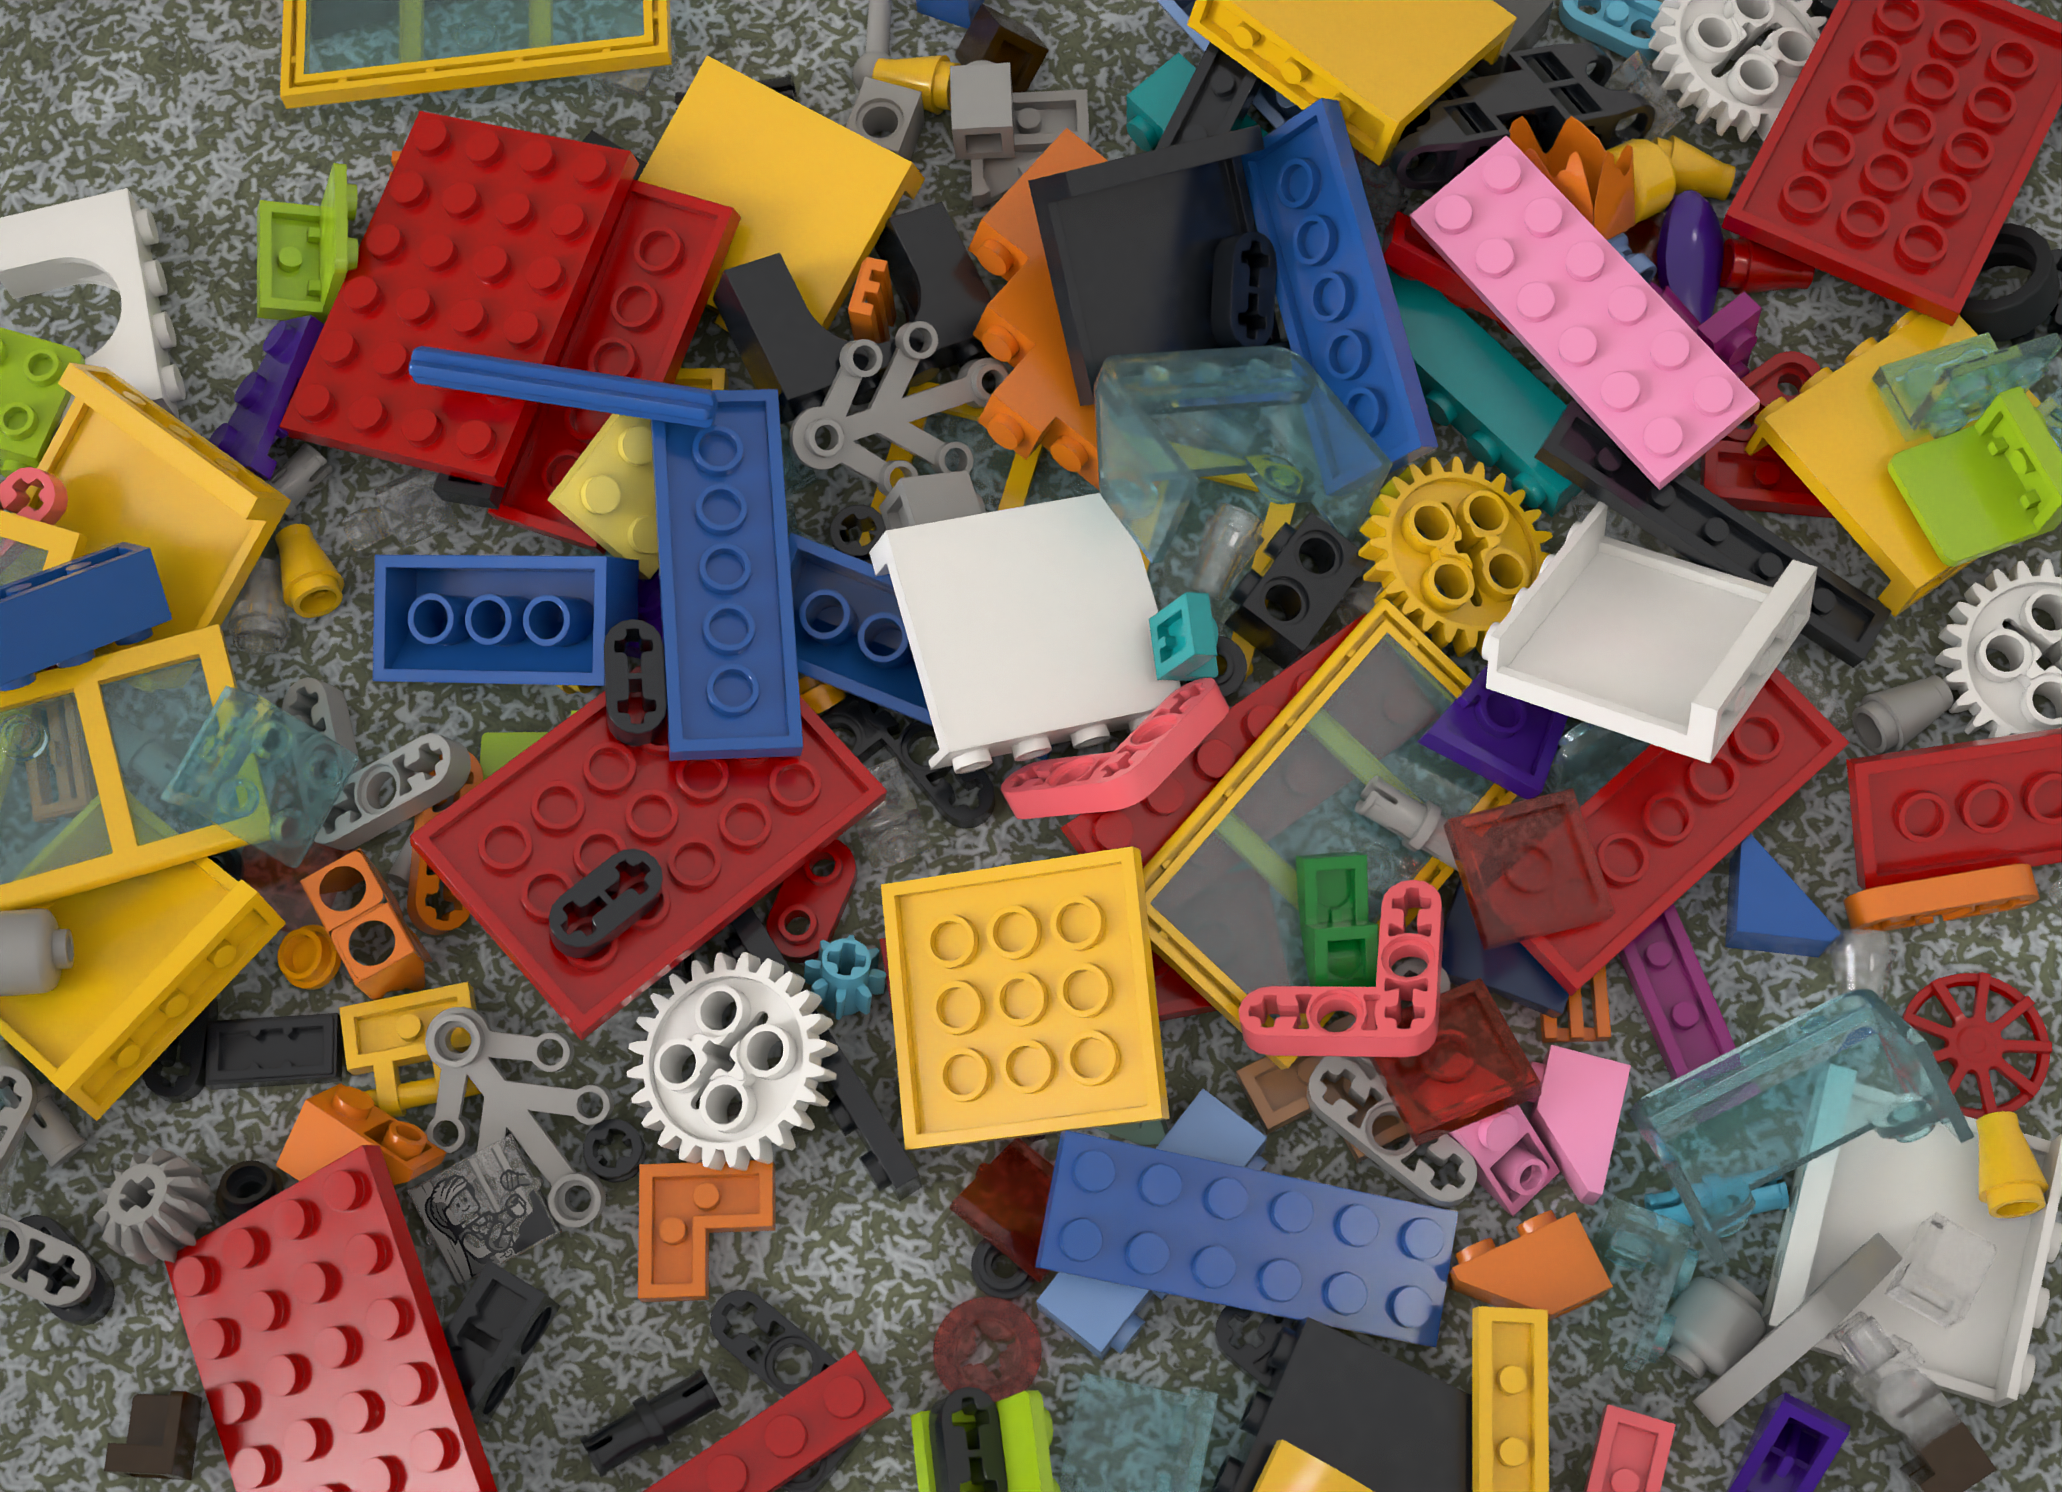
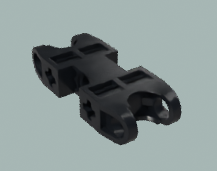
(1536, 83)

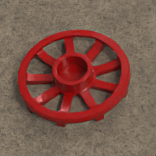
(1977, 1046)

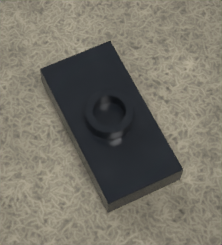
(274, 1051)

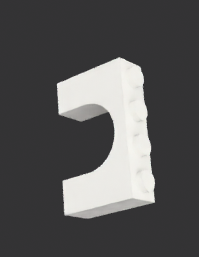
(108, 245)

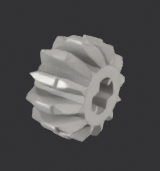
(154, 1207)

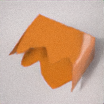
(1585, 174)
(404, 966)

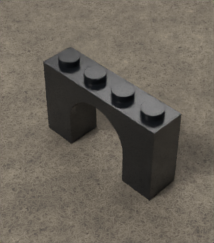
(800, 358)

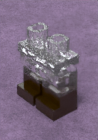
(1887, 1380)

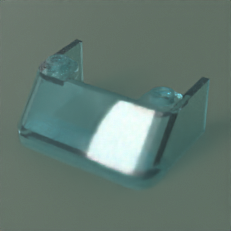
(1227, 414)
(1788, 1102)

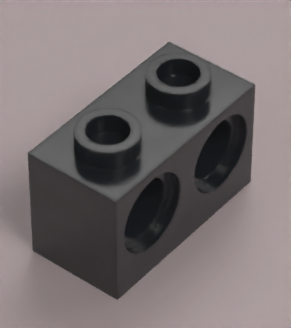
(1301, 594)
(496, 1336)

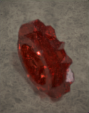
(1000, 1321)

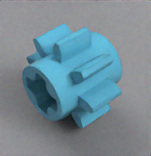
(845, 976)

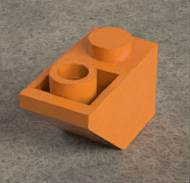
(343, 1121)
(1542, 1269)

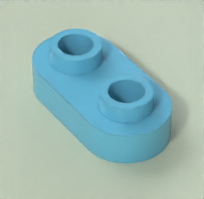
(1613, 23)

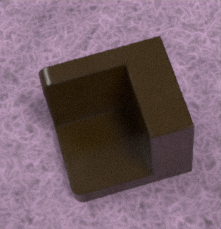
(1003, 40)
(158, 1438)

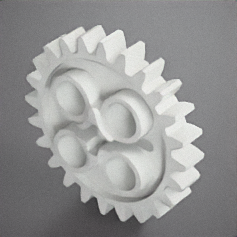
(1702, 37)
(1995, 697)
(770, 1097)

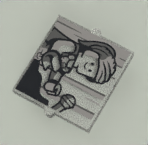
(484, 1210)

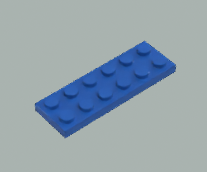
(1335, 278)
(726, 583)
(1247, 1239)

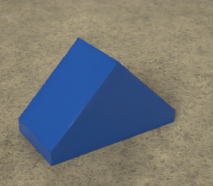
(1770, 909)

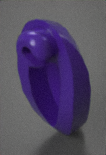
(1691, 252)

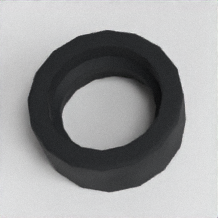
(2031, 303)

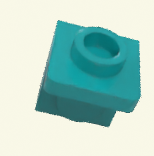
(1185, 639)

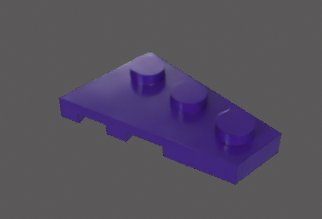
(266, 394)
(1498, 737)

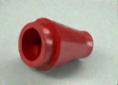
(1757, 268)

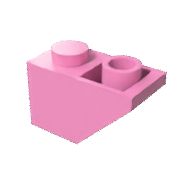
(1508, 1157)

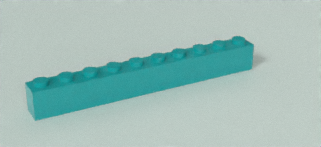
(1460, 366)

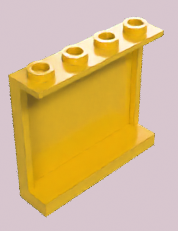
(1370, 55)
(789, 175)
(1840, 447)
(161, 486)
(140, 974)

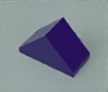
(1789, 1448)

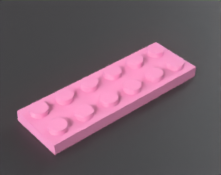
(1584, 312)

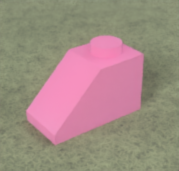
(1579, 1115)

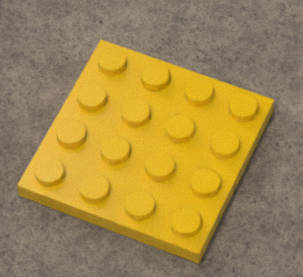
(1024, 1000)

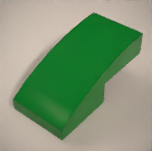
(1334, 920)

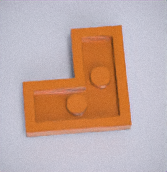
(680, 1210)

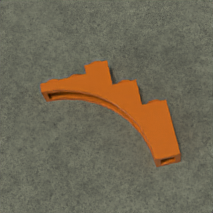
(1025, 329)

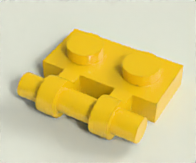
(392, 1034)

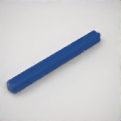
(564, 386)

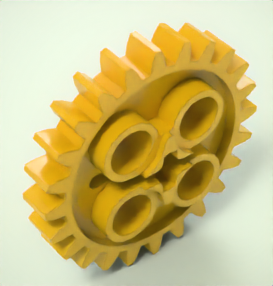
(1456, 552)

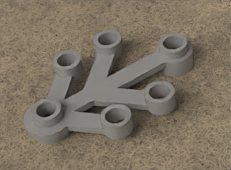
(890, 411)
(510, 1103)

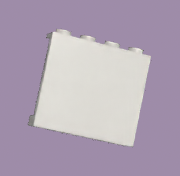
(1026, 628)
(1645, 640)
(1891, 1190)

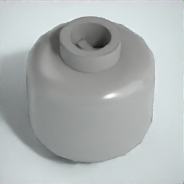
(32, 951)
(1714, 1325)

